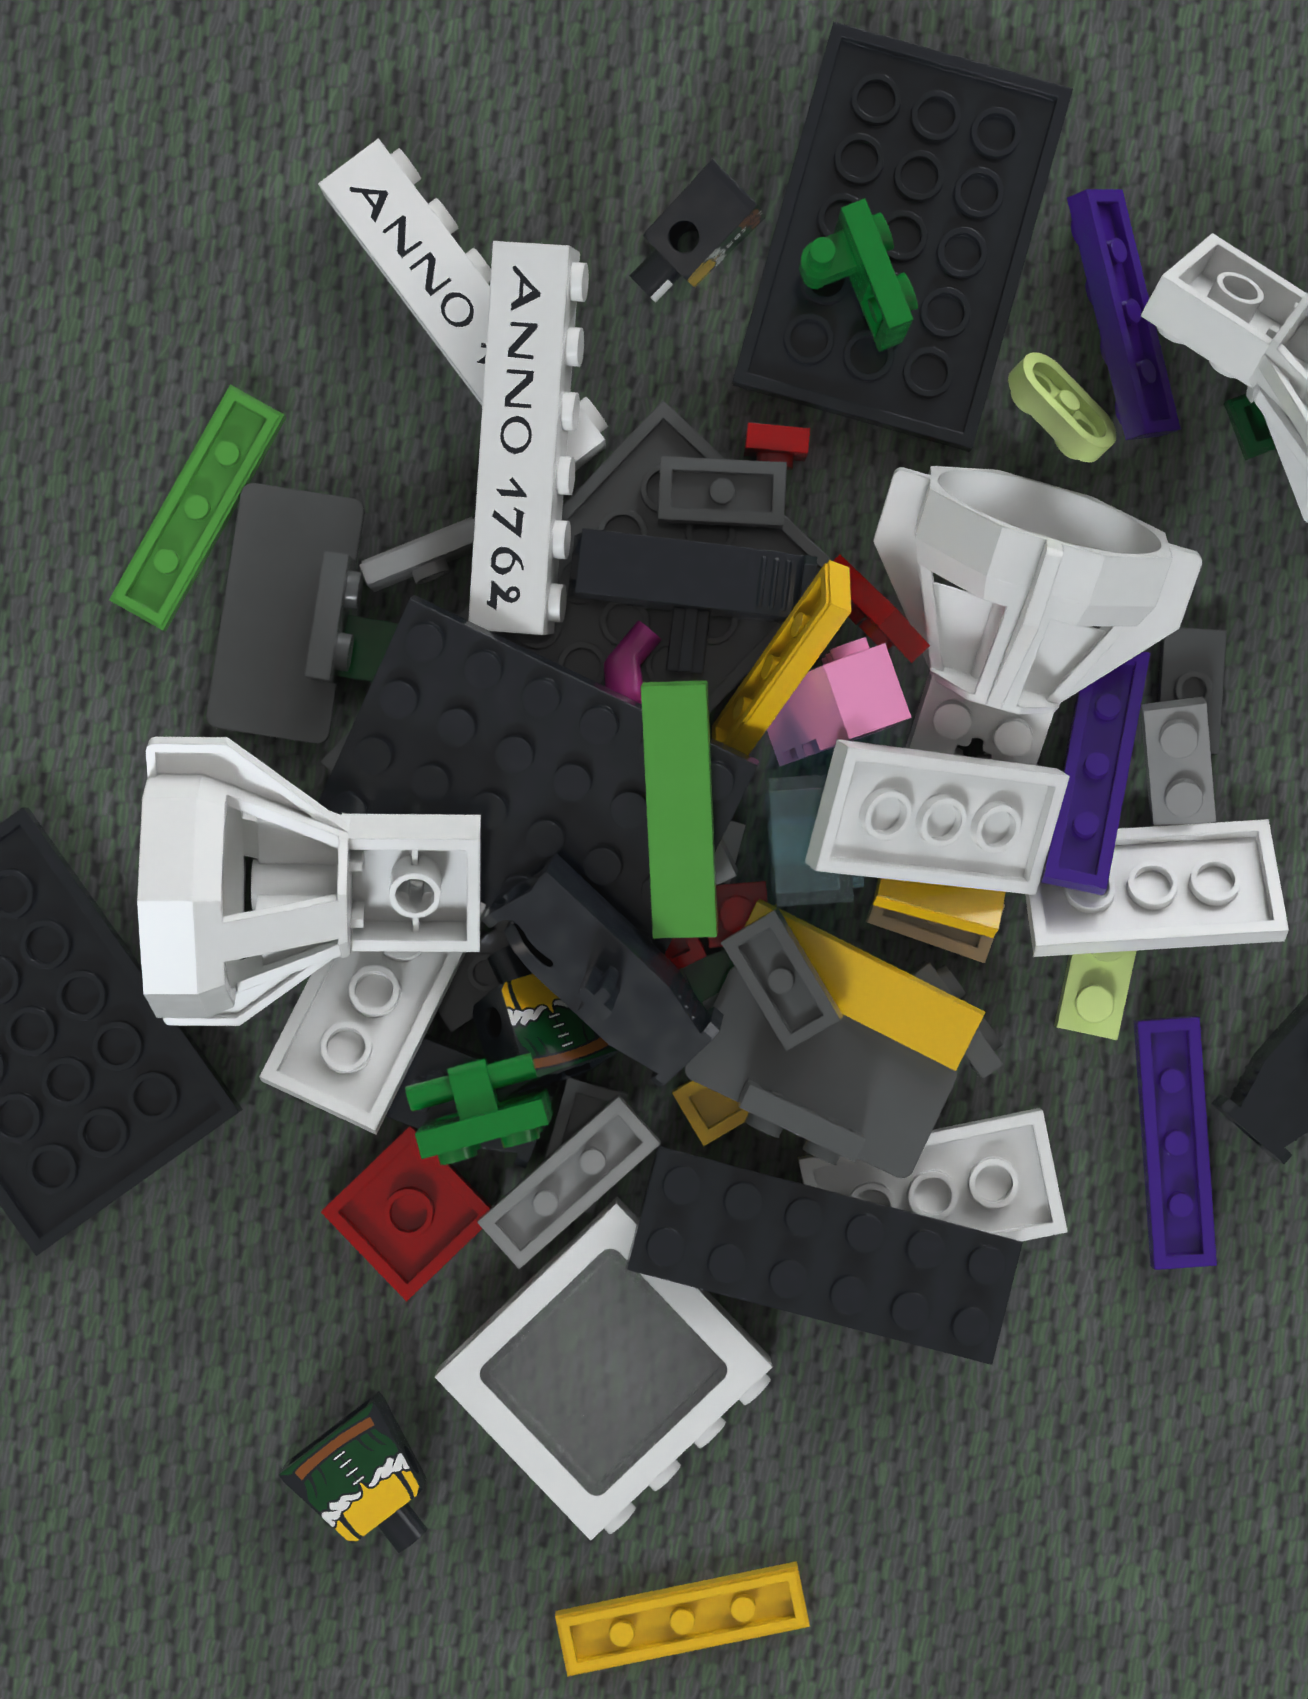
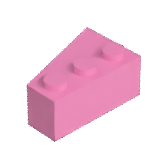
(842, 700)

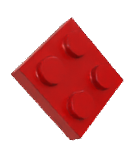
(407, 1214)

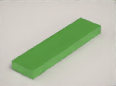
(197, 508)
(679, 809)

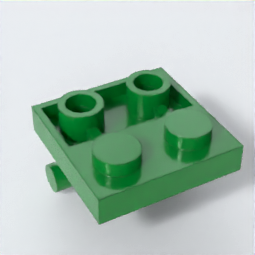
(860, 252)
(479, 1111)

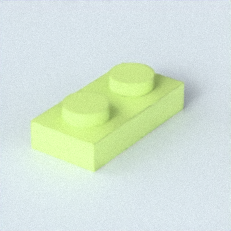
(1095, 993)

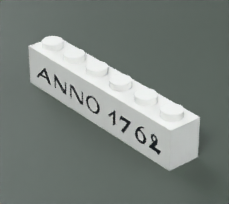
(430, 270)
(525, 437)

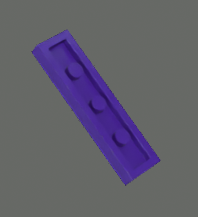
(1118, 298)
(1098, 770)
(1175, 1142)

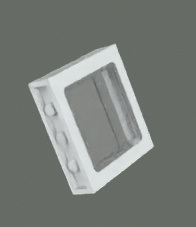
(603, 1374)

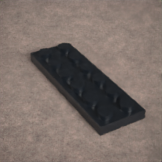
(824, 1255)

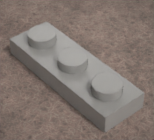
(569, 1181)

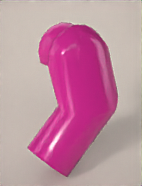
(624, 663)

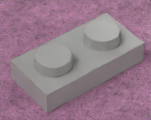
(1178, 762)

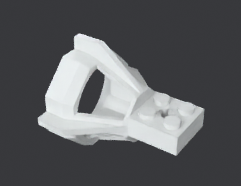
(1249, 330)
(1035, 581)
(316, 884)

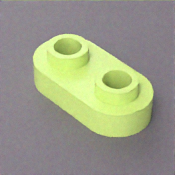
(1061, 407)

